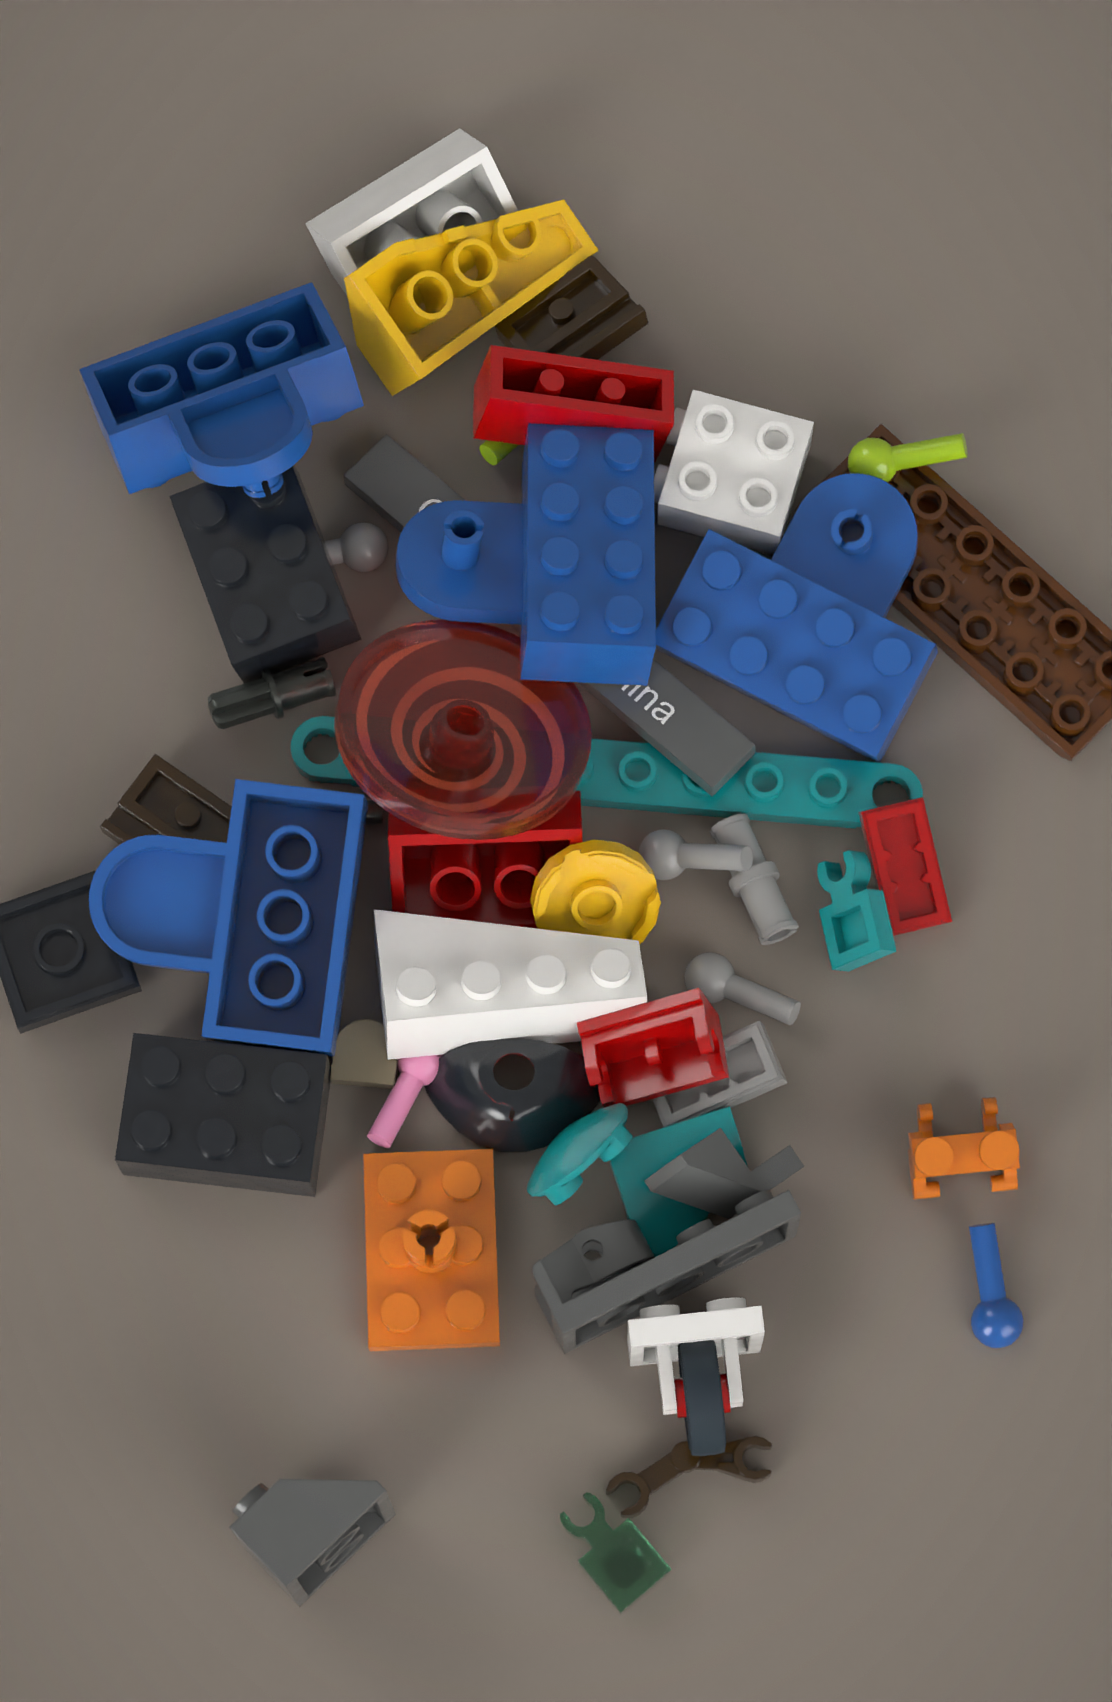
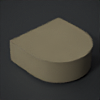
(362, 1057)

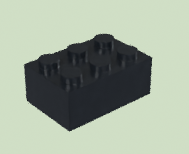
(265, 574)
(223, 1114)

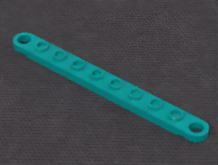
(644, 780)

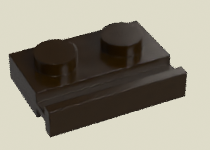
(575, 316)
(169, 805)

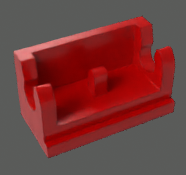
(654, 1048)

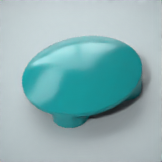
(575, 1149)

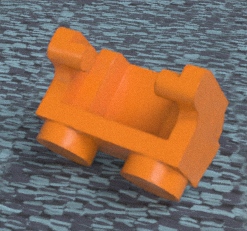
(963, 1152)

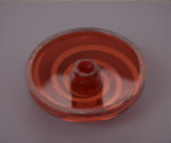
(454, 736)

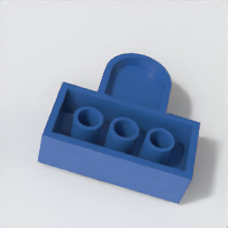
(225, 395)
(561, 564)
(811, 620)
(255, 912)

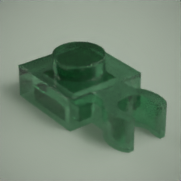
(619, 1559)

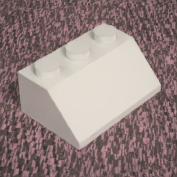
(431, 192)

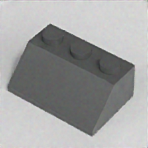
(309, 1528)

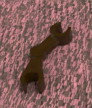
(681, 1461)

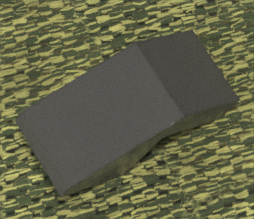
(716, 1176)

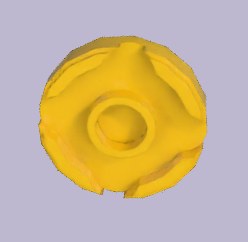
(597, 892)

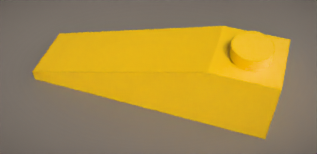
(447, 289)

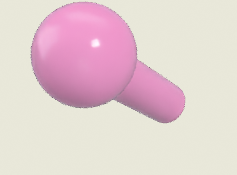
(414, 1074)

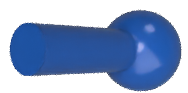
(996, 1318)

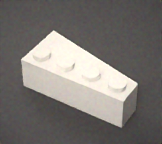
(491, 981)

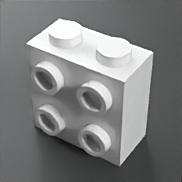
(732, 471)

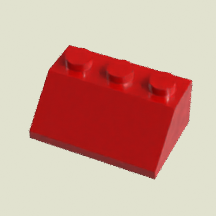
(475, 877)

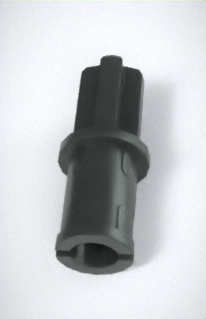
(272, 694)

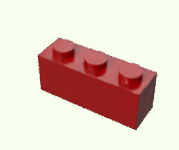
(568, 390)

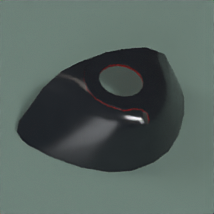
(481, 1107)

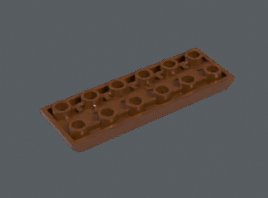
(1002, 615)

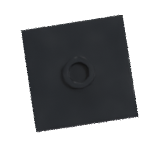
(55, 958)

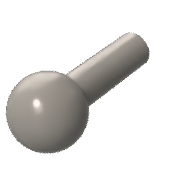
(360, 547)
(670, 855)
(718, 981)

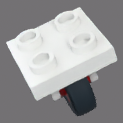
(696, 1343)

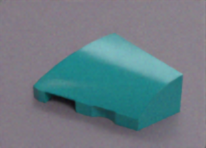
(658, 1215)

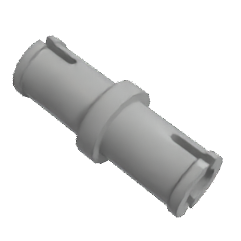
(758, 884)

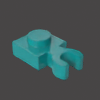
(858, 918)

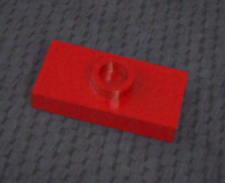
(906, 865)

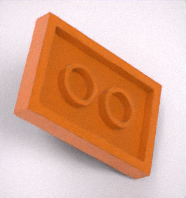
(431, 1250)

